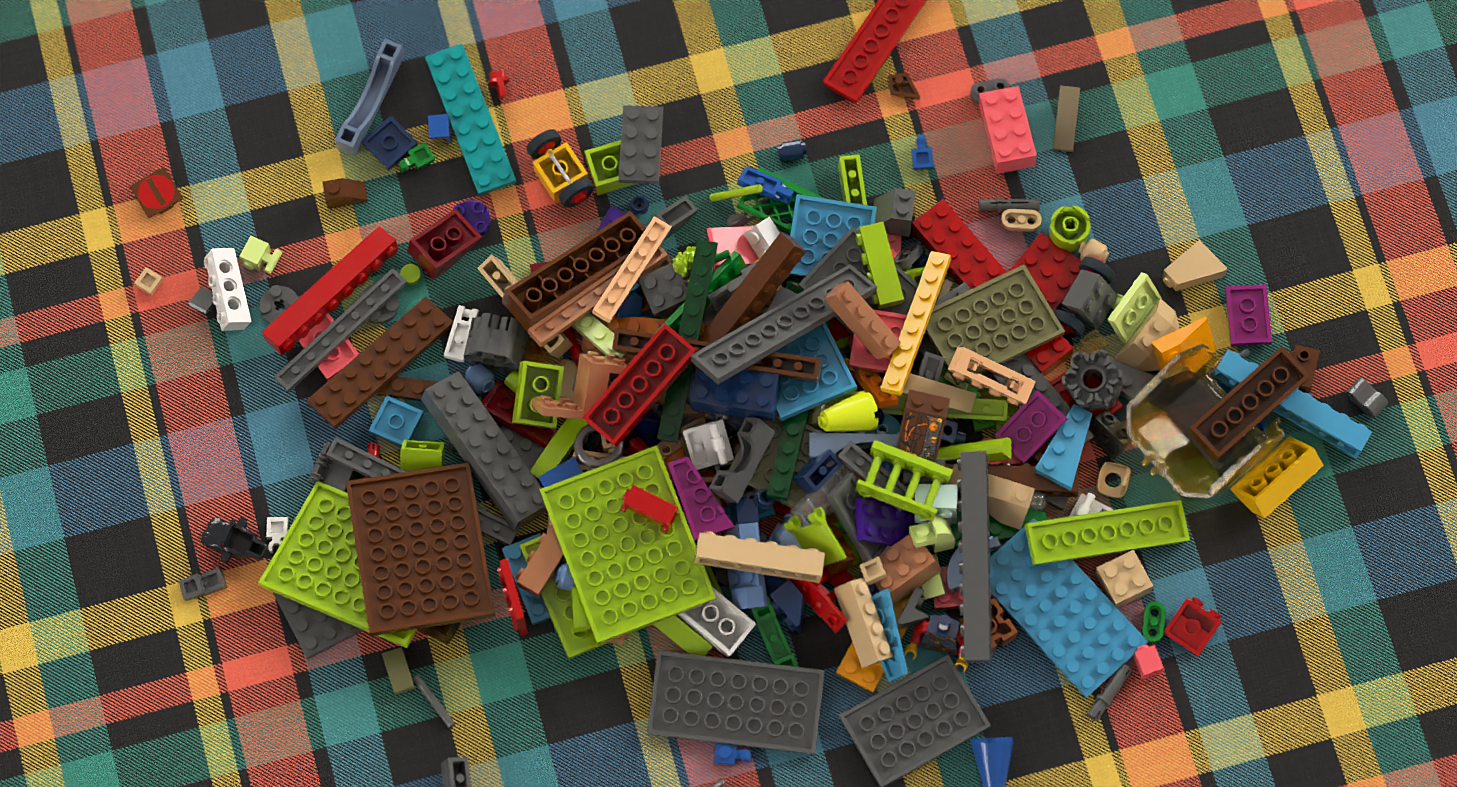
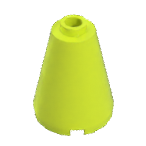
(851, 414)

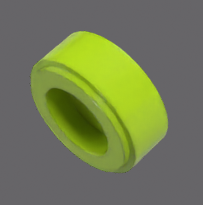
(411, 274)

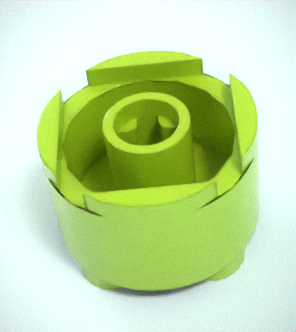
(1060, 225)

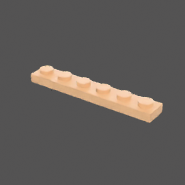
(631, 269)

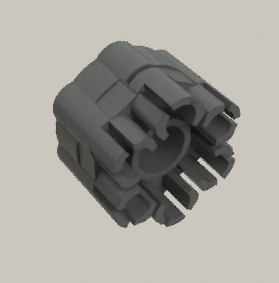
(496, 347)
(1088, 365)

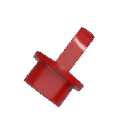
(499, 79)

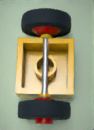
(559, 169)

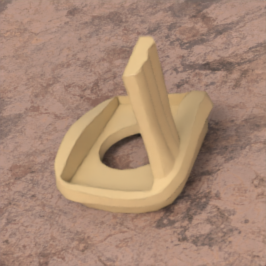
(1121, 470)

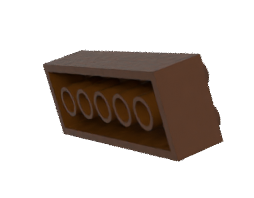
(1248, 403)

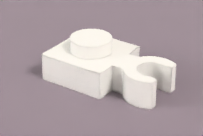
(276, 530)

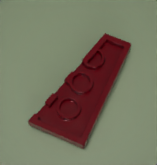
(501, 406)

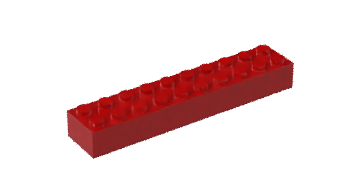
(972, 263)

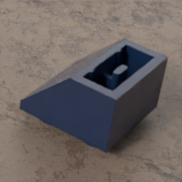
(790, 604)

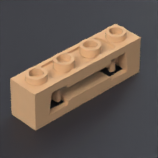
(961, 362)

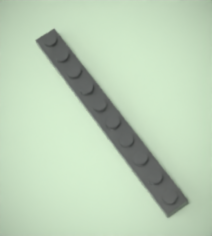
(373, 466)

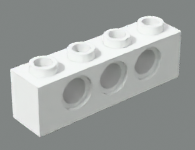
(229, 319)

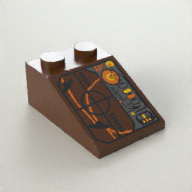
(922, 424)

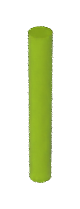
(736, 192)

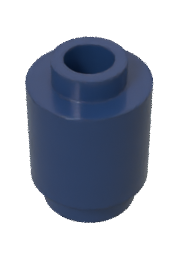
(792, 150)

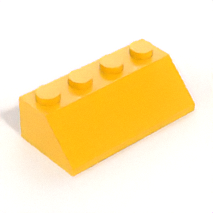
(1277, 476)

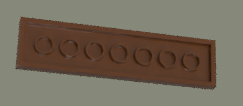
(380, 363)

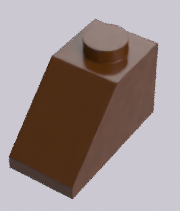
(344, 192)

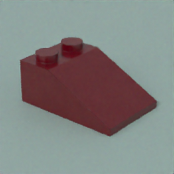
(443, 243)

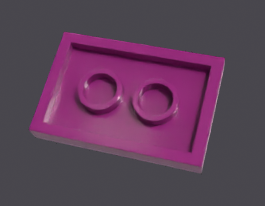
(1248, 315)
(1032, 426)

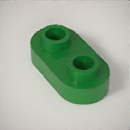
(1153, 623)

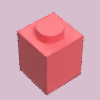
(1147, 661)

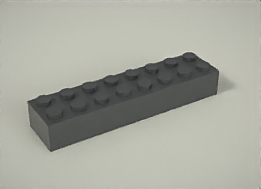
(486, 450)

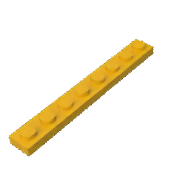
(916, 323)

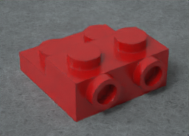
(1193, 625)

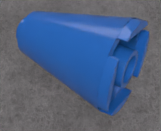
(993, 759)

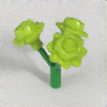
(684, 261)

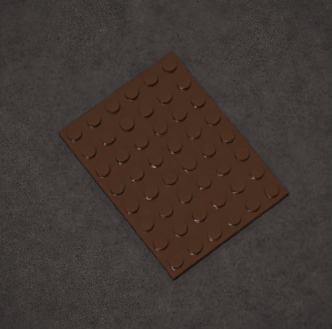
(420, 549)

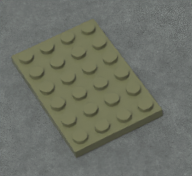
(994, 320)

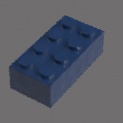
(742, 395)

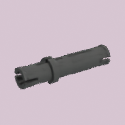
(1004, 204)
(1112, 688)

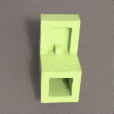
(933, 533)

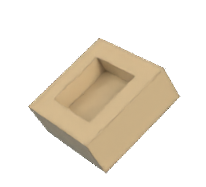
(148, 281)
(873, 571)

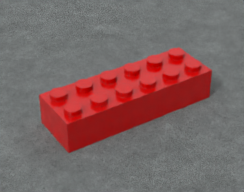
(640, 385)

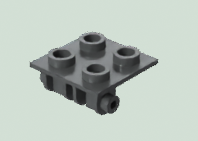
(330, 471)

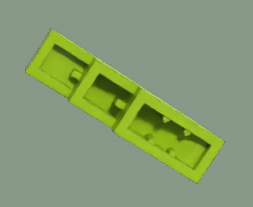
(559, 447)
(684, 636)

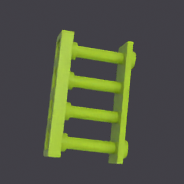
(901, 460)

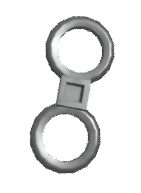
(593, 463)

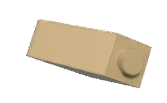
(1193, 268)

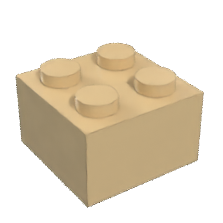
(1124, 579)

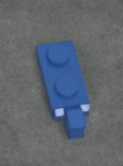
(771, 186)

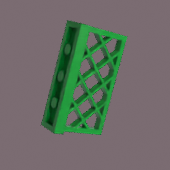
(757, 212)

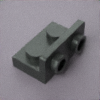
(1109, 434)

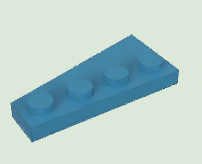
(1064, 452)
(895, 666)

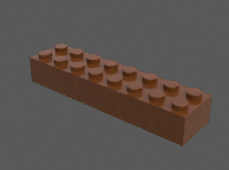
(572, 271)

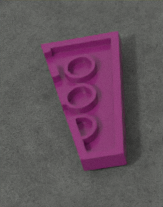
(698, 502)

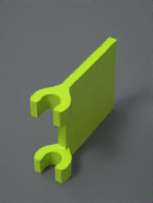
(816, 536)

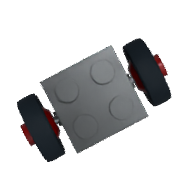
(1088, 298)

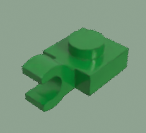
(419, 156)

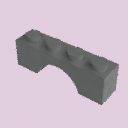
(754, 440)

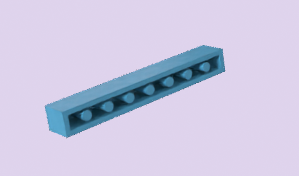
(1302, 409)

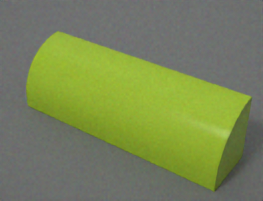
(996, 449)

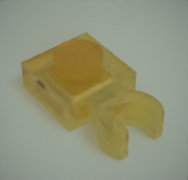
(1091, 343)

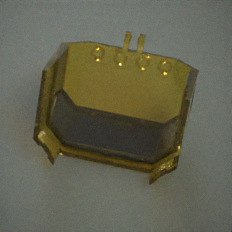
(1167, 409)

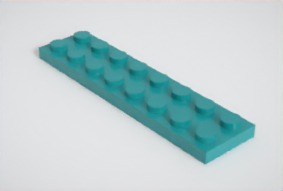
(470, 119)

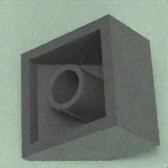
(896, 211)

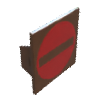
(156, 192)

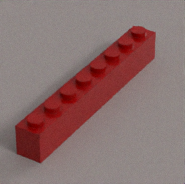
(330, 290)

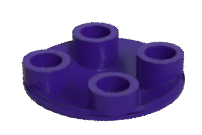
(476, 214)

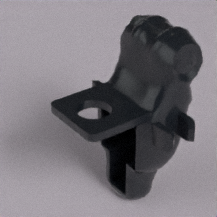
(233, 540)

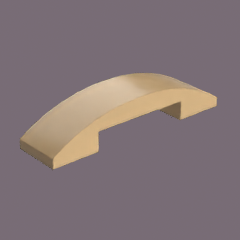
(959, 398)

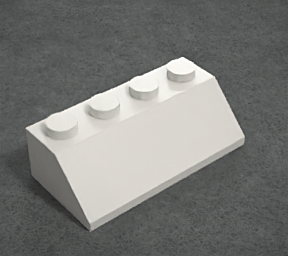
(719, 623)

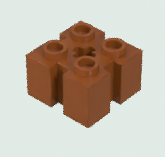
(1002, 631)

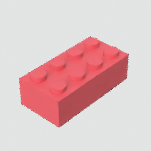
(1007, 129)

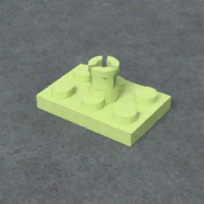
(1133, 307)

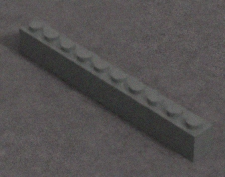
(976, 557)

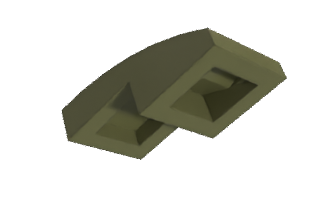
(398, 671)

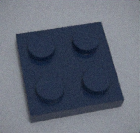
(389, 143)

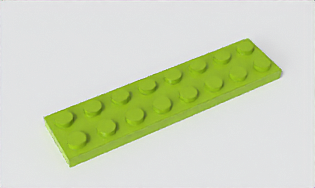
(1106, 532)

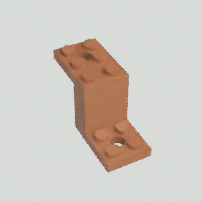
(589, 386)

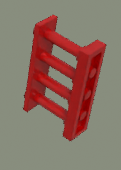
(820, 601)

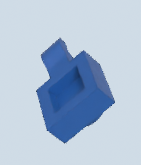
(922, 156)
(727, 754)

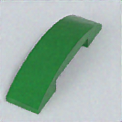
(773, 635)

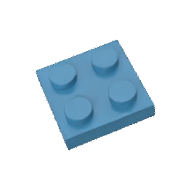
(396, 421)

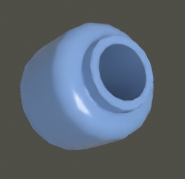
(480, 378)
(563, 577)

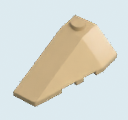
(1007, 499)

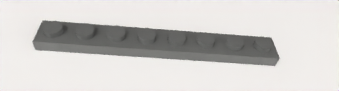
(340, 330)

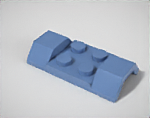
(746, 587)

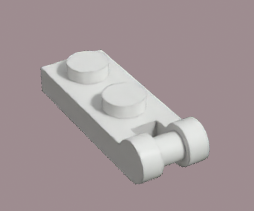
(459, 334)

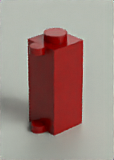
(650, 507)

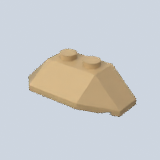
(1138, 349)

